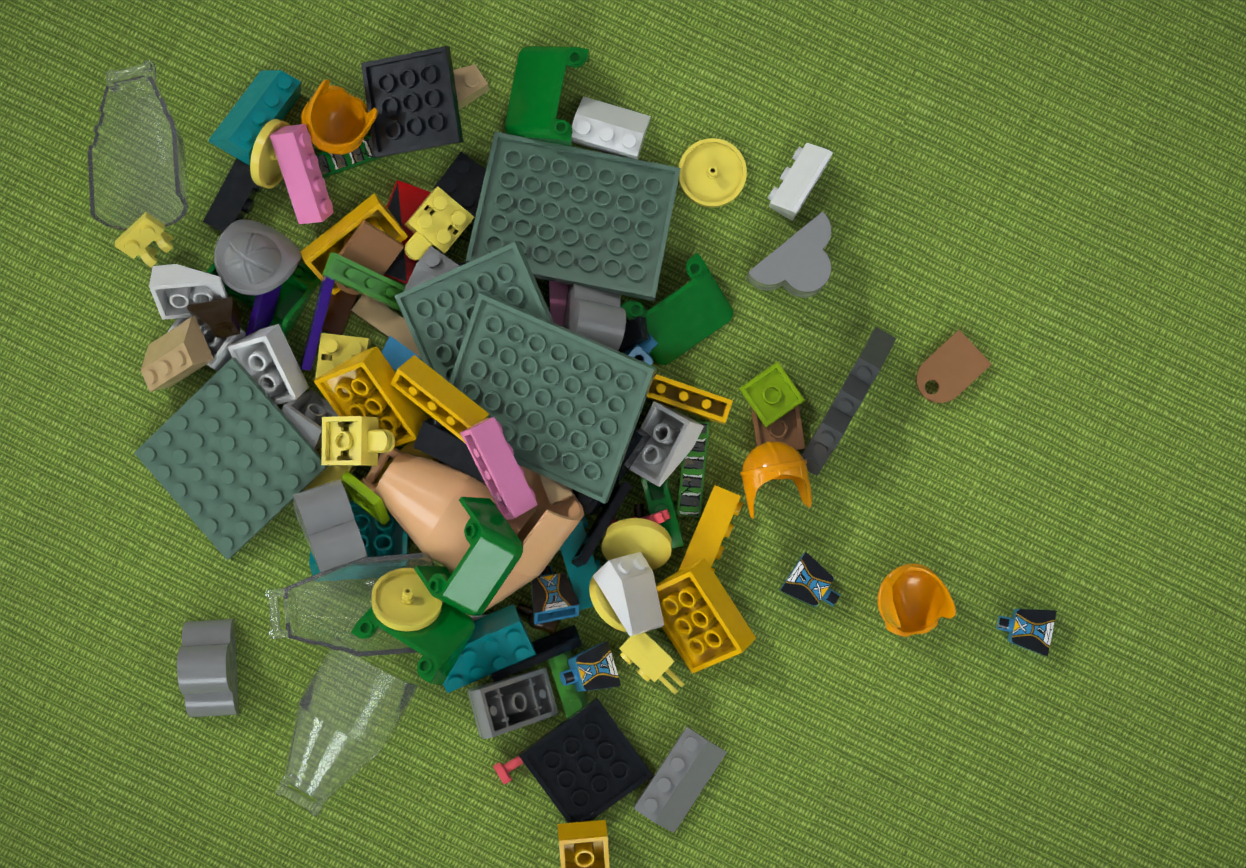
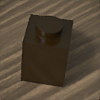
(218, 316)

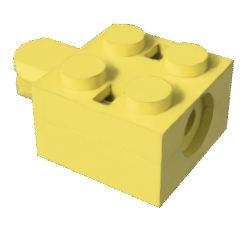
(437, 225)
(337, 349)
(354, 441)
(650, 659)

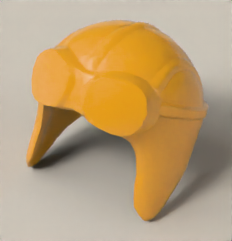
(337, 119)
(771, 462)
(913, 600)

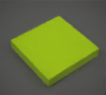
(771, 394)
(365, 498)

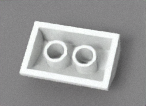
(609, 128)
(799, 180)
(271, 363)

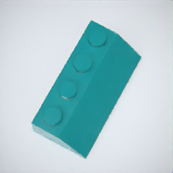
(267, 98)

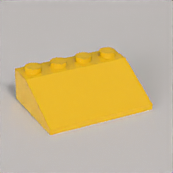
(365, 389)
(701, 617)

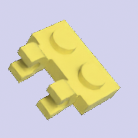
(140, 235)

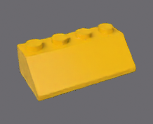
(336, 237)

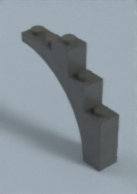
(848, 400)

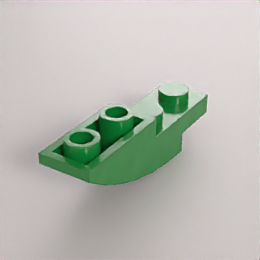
(660, 499)

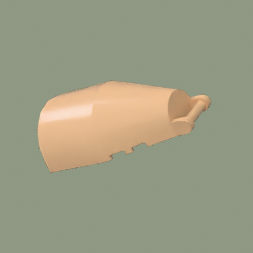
(427, 505)
(540, 536)

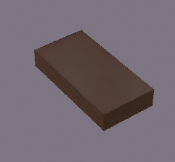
(339, 312)

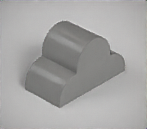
(798, 263)
(595, 315)
(329, 525)
(208, 668)
(512, 703)

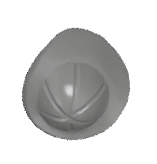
(254, 257)

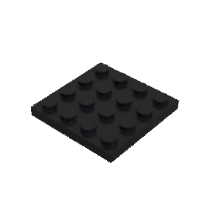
(413, 102)
(585, 764)

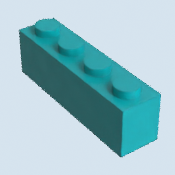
(580, 576)

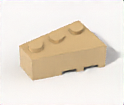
(469, 85)

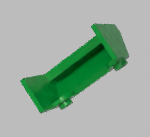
(485, 564)

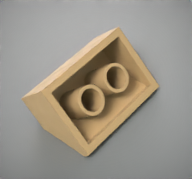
(175, 355)

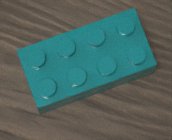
(494, 645)

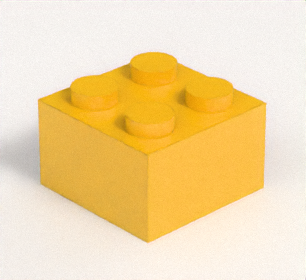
(583, 844)

